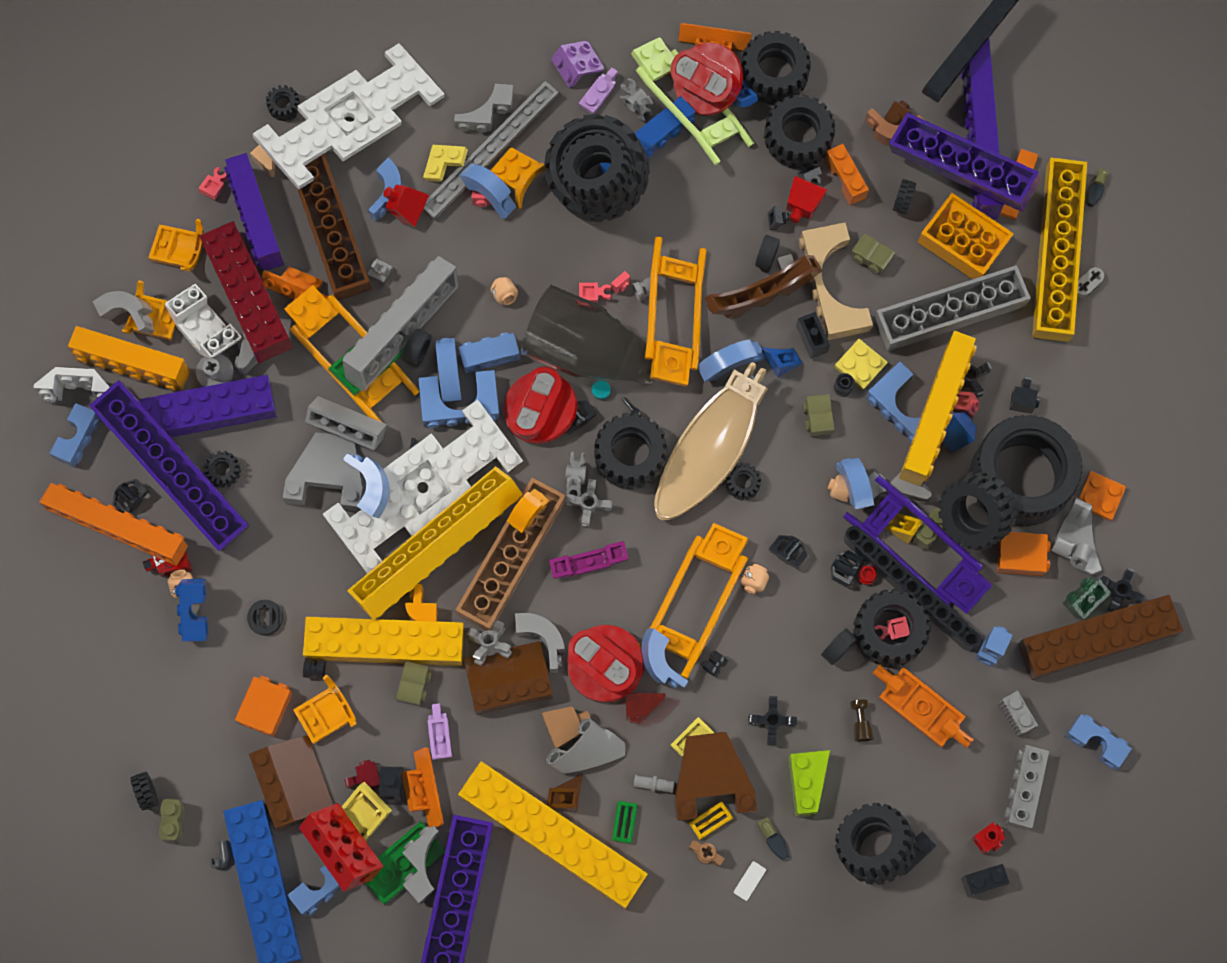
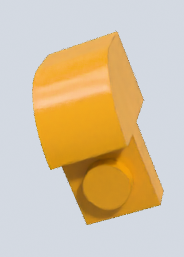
(527, 509)
(418, 610)

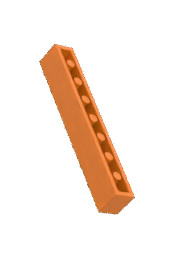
(114, 524)

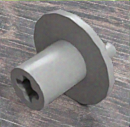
(214, 370)

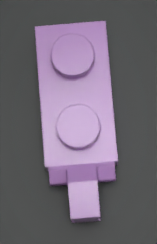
(599, 92)
(439, 734)

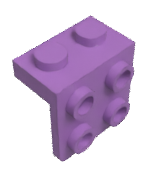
(576, 60)

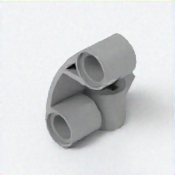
(1076, 538)
(593, 749)

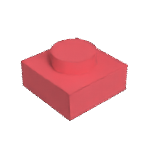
(621, 283)

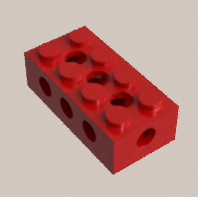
(341, 847)

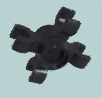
(977, 372)
(1131, 595)
(789, 721)

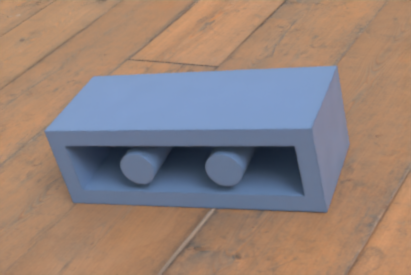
(489, 352)

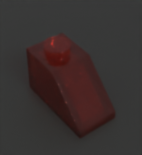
(642, 705)

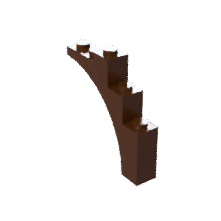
(759, 294)

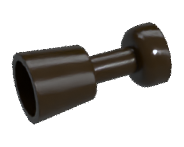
(862, 728)

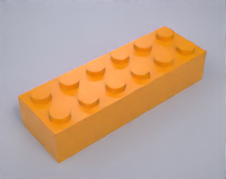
(129, 359)

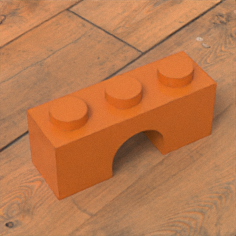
(852, 182)

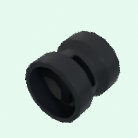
(842, 388)
(714, 663)
(314, 669)

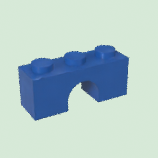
(191, 626)

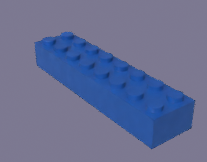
(262, 884)

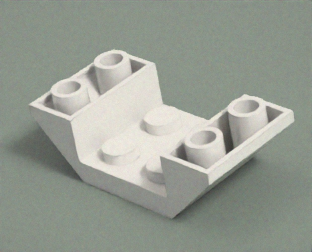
(201, 323)
(52, 384)

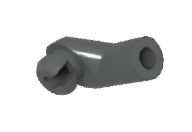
(223, 857)

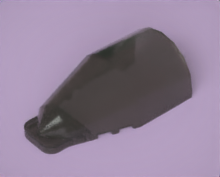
(584, 340)

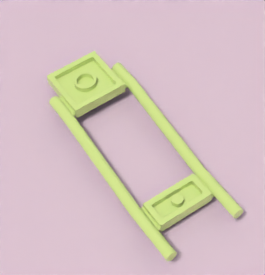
(654, 64)

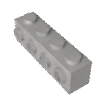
(345, 423)
(1027, 787)

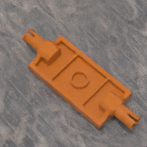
(922, 707)

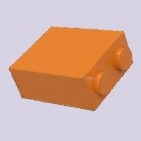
(1023, 554)
(264, 706)

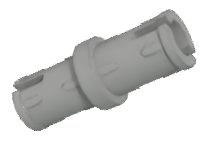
(654, 783)

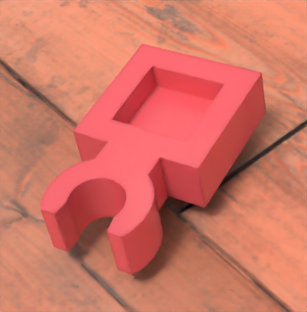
(213, 185)
(591, 291)
(896, 629)

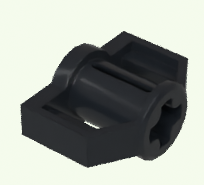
(581, 421)
(129, 496)
(789, 550)
(845, 567)

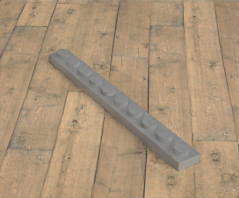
(492, 147)

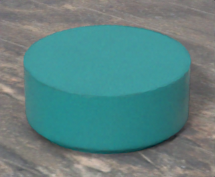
(601, 390)

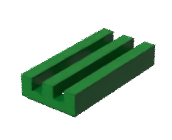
(621, 839)

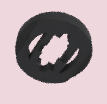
(271, 628)

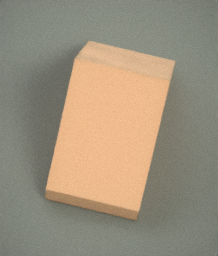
(263, 160)

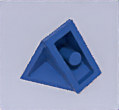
(781, 359)
(959, 432)

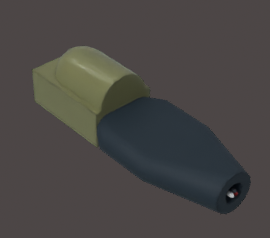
(1097, 187)
(774, 839)

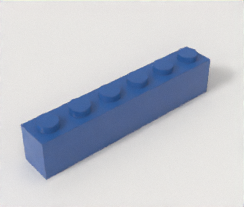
(660, 129)

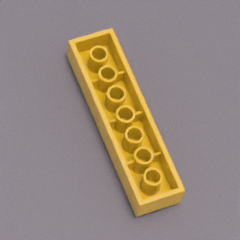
(938, 409)
(383, 641)

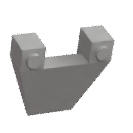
(324, 467)

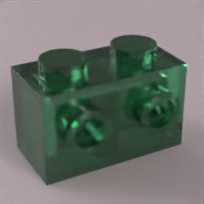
(1086, 597)

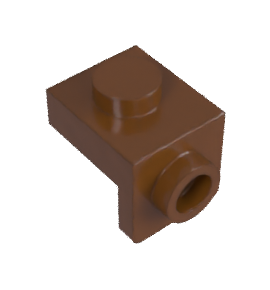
(897, 112)

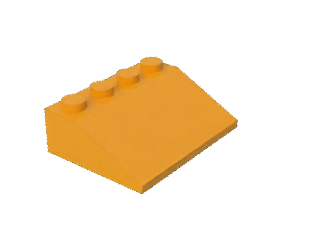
(965, 237)

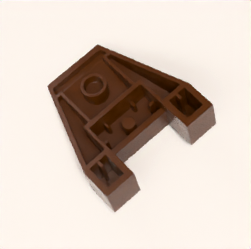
(711, 769)

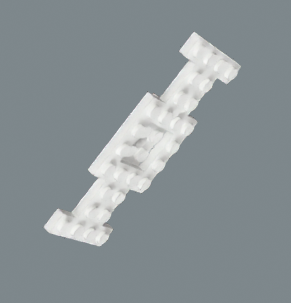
(369, 105)
(438, 467)

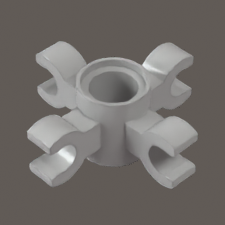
(636, 99)
(575, 474)
(572, 500)
(489, 649)

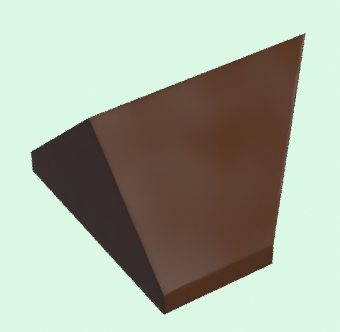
(566, 795)

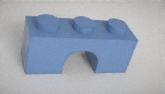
(71, 450)
(993, 646)
(1113, 749)
(308, 900)

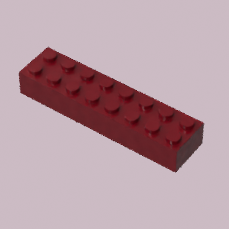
(246, 292)

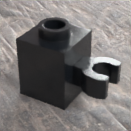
(1023, 398)

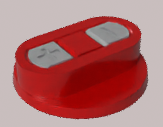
(707, 77)
(540, 406)
(604, 663)

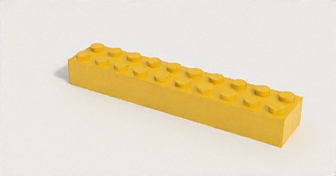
(1059, 250)
(435, 543)
(552, 835)

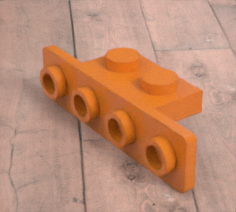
(703, 34)
(291, 283)
(422, 789)

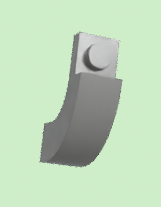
(117, 302)
(538, 626)

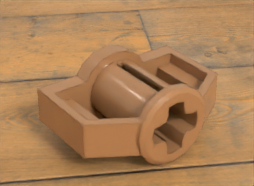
(706, 853)

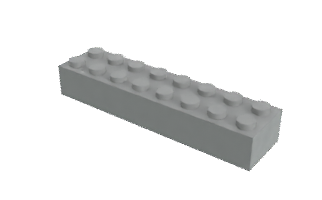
(952, 308)
(396, 325)

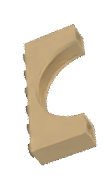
(836, 318)

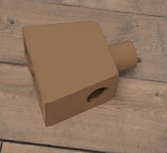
(563, 725)

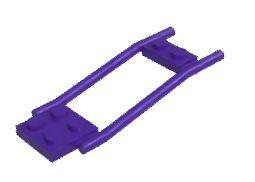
(962, 585)

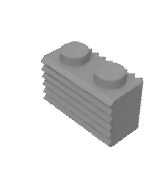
(1017, 714)

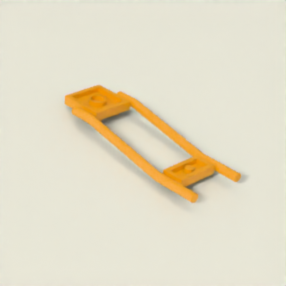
(312, 313)
(670, 361)
(720, 549)

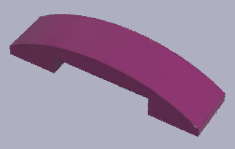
(589, 561)

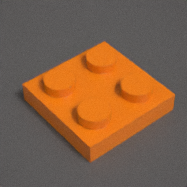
(1102, 495)

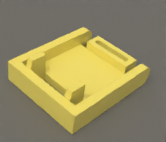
(363, 813)

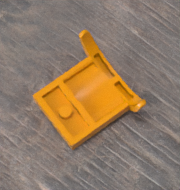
(517, 172)
(177, 246)
(162, 321)
(325, 712)

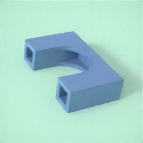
(883, 397)
(436, 413)

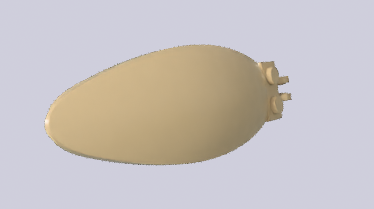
(710, 445)

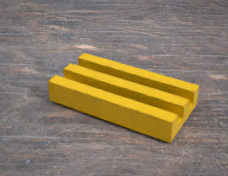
(696, 829)

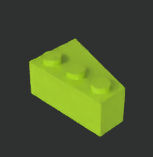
(807, 780)

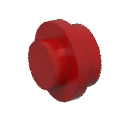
(867, 575)

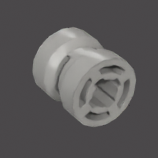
(642, 289)

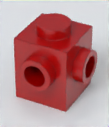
(989, 838)

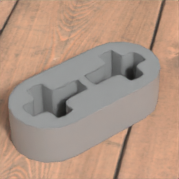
(1085, 279)

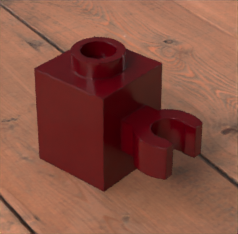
(366, 772)

